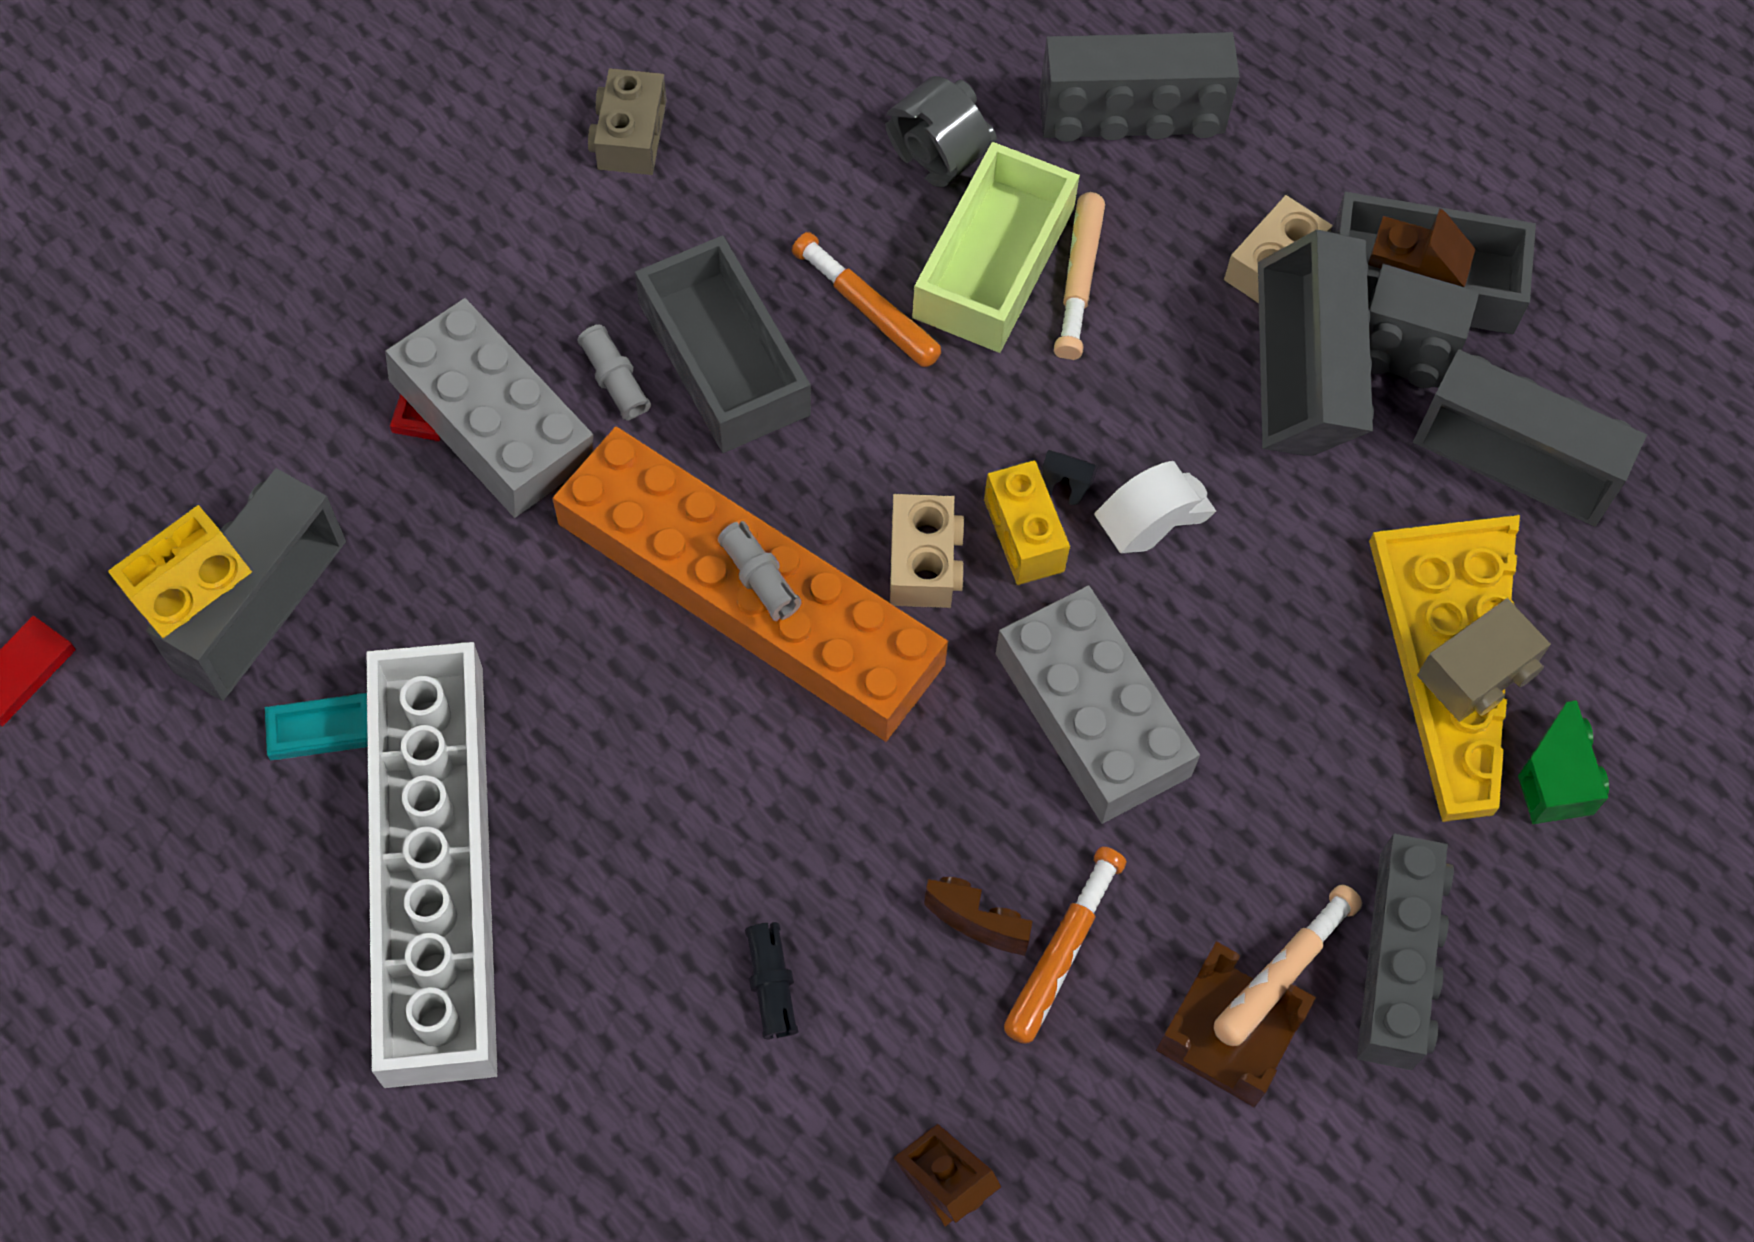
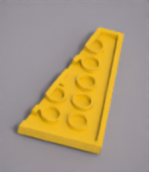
(1434, 588)

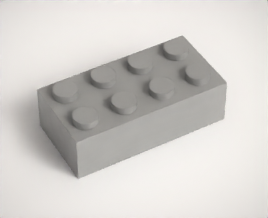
(489, 406)
(1096, 704)

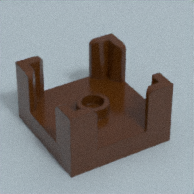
(1239, 1069)

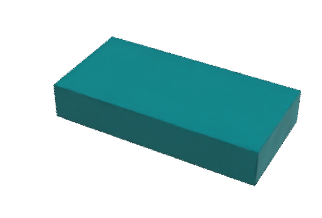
(316, 726)

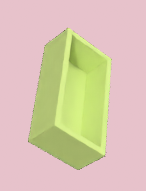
(995, 247)

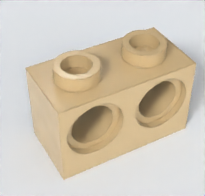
(1278, 229)
(920, 551)

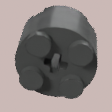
(940, 129)

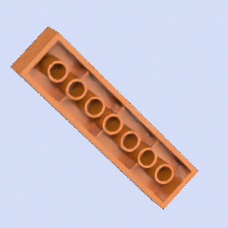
(666, 532)

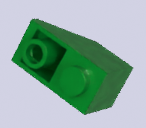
(1562, 771)

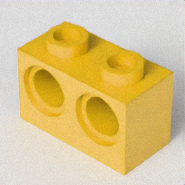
(1026, 522)
(180, 571)

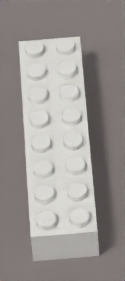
(429, 867)

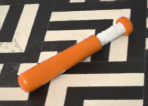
(876, 308)
(1059, 955)

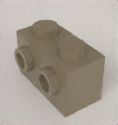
(629, 121)
(1485, 660)

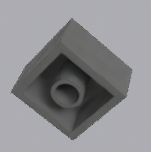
(1417, 325)

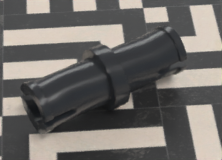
(771, 980)

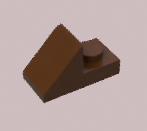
(1432, 252)
(947, 1174)

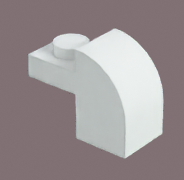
(1152, 505)

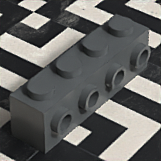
(1404, 952)

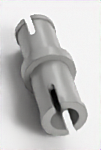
(613, 372)
(759, 571)

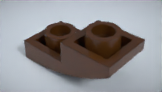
(958, 906)

